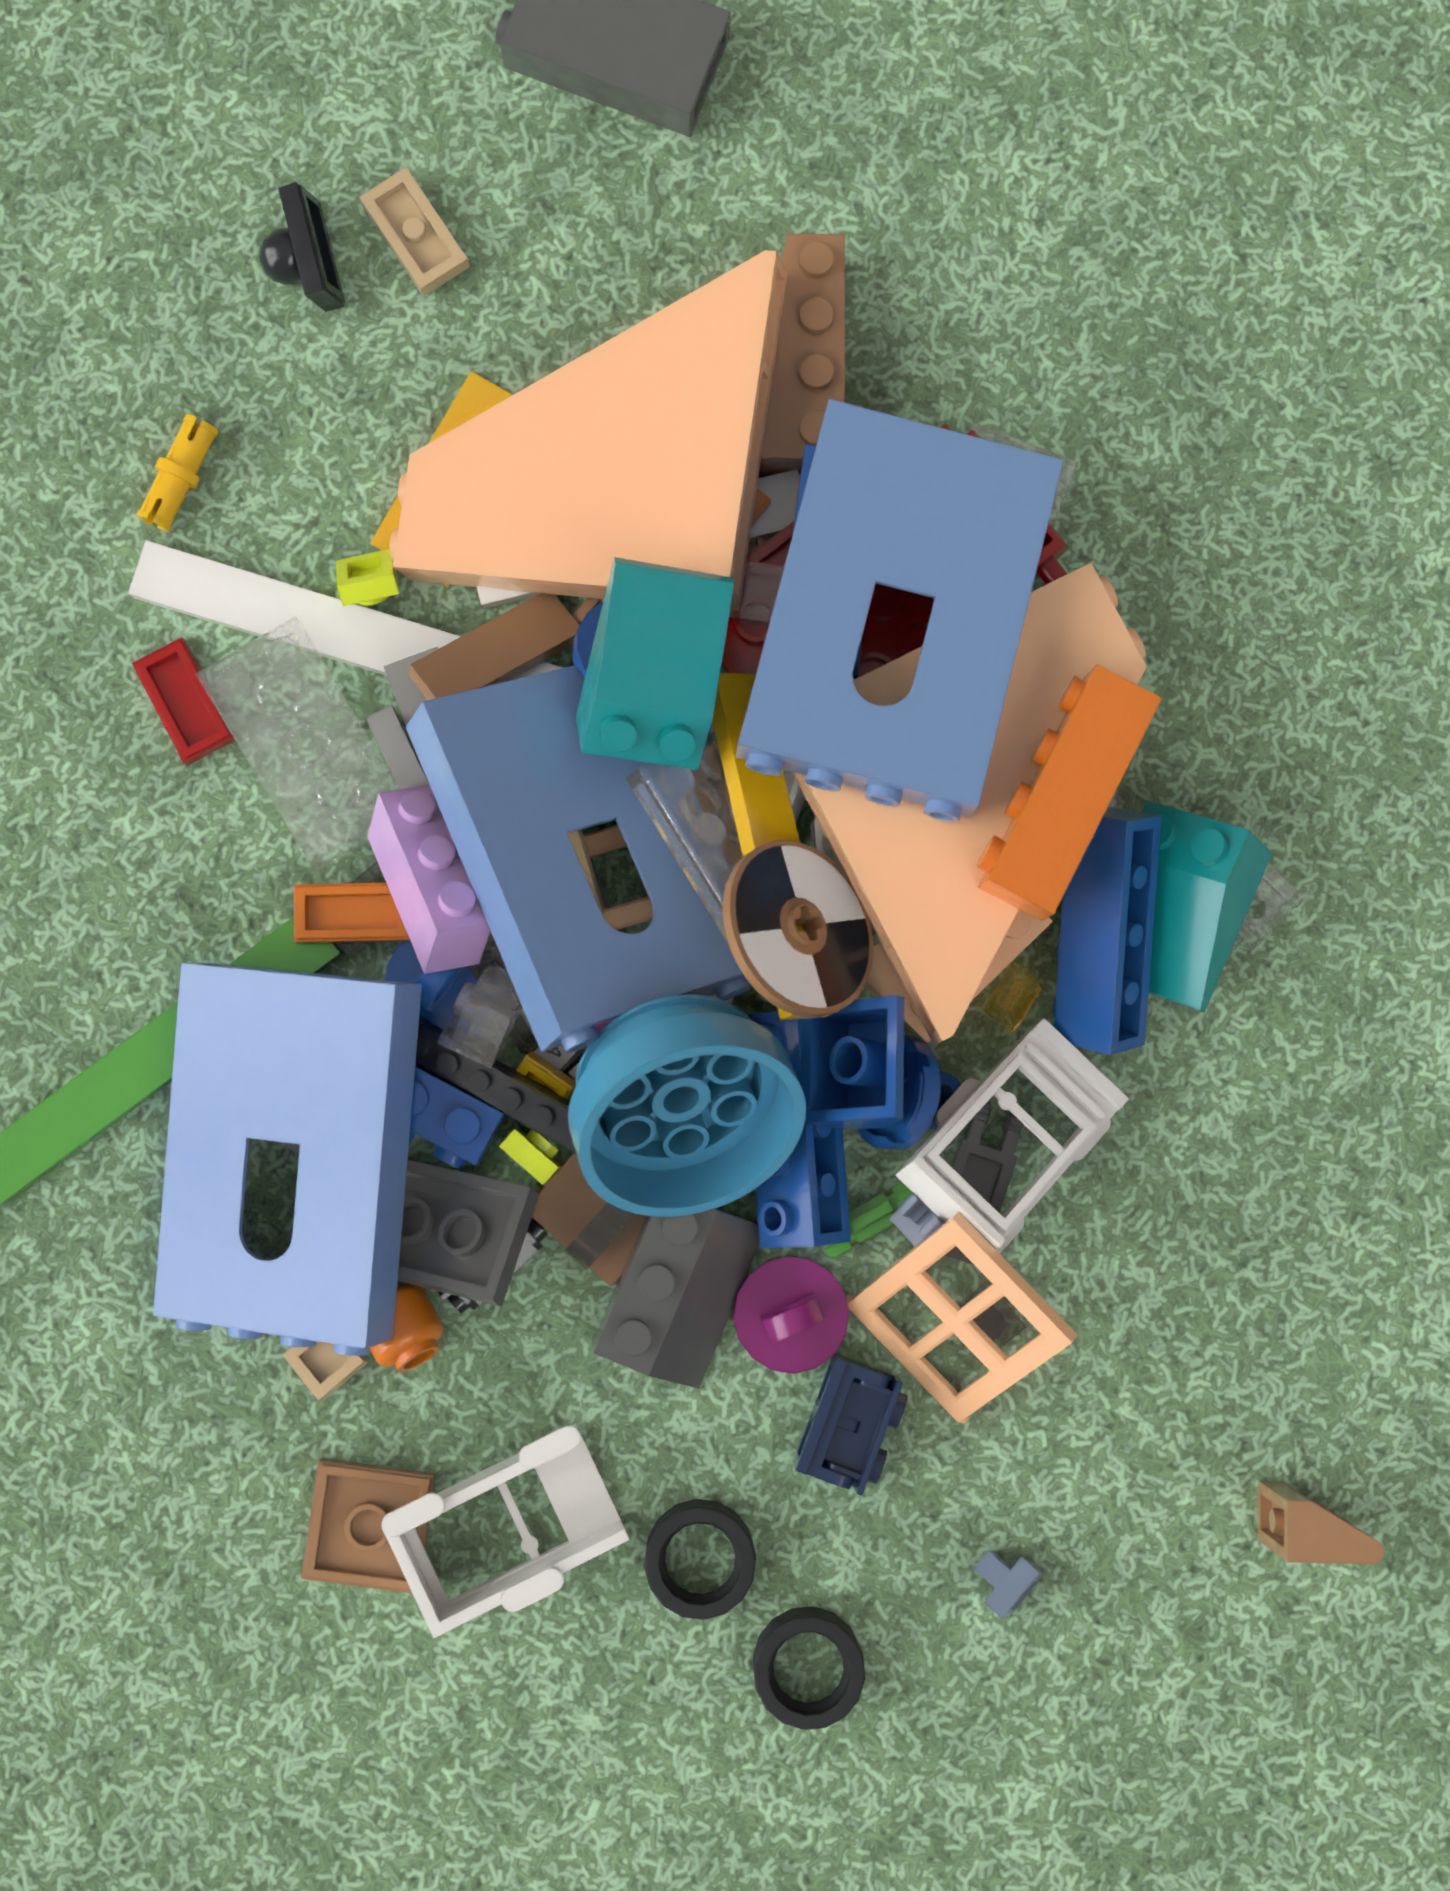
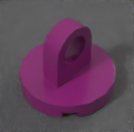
(791, 1314)

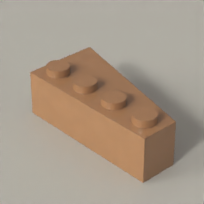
(809, 349)

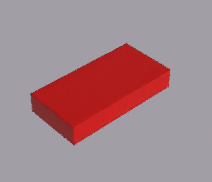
(182, 701)

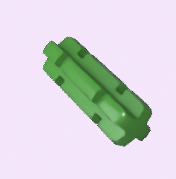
(871, 1219)

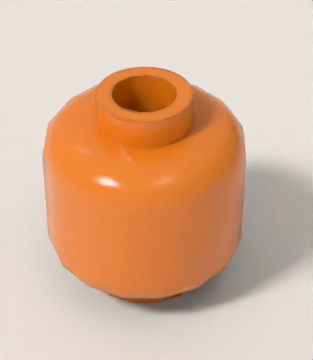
(415, 1331)

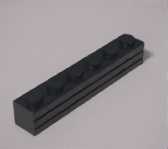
(497, 1087)

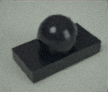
(303, 250)

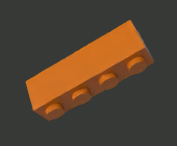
(1068, 792)

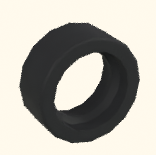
(696, 1604)
(829, 1709)

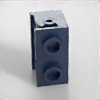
(849, 1424)

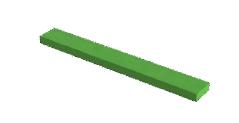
(124, 1077)

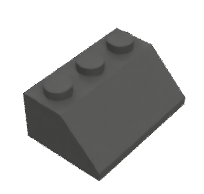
(677, 1294)

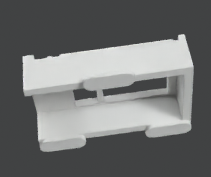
(1065, 1079)
(578, 1502)

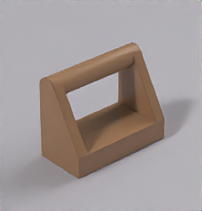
(1308, 1532)

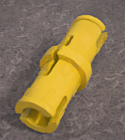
(177, 473)

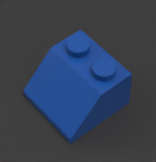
(855, 1065)

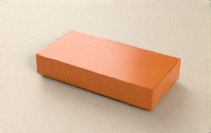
(346, 914)

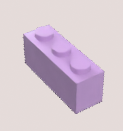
(427, 880)

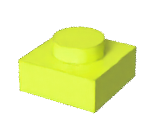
(366, 578)
(533, 1153)

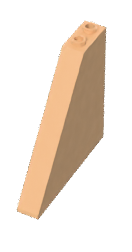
(615, 455)
(922, 871)

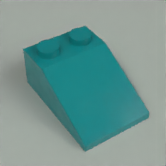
(655, 664)
(1201, 901)

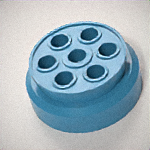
(683, 1107)

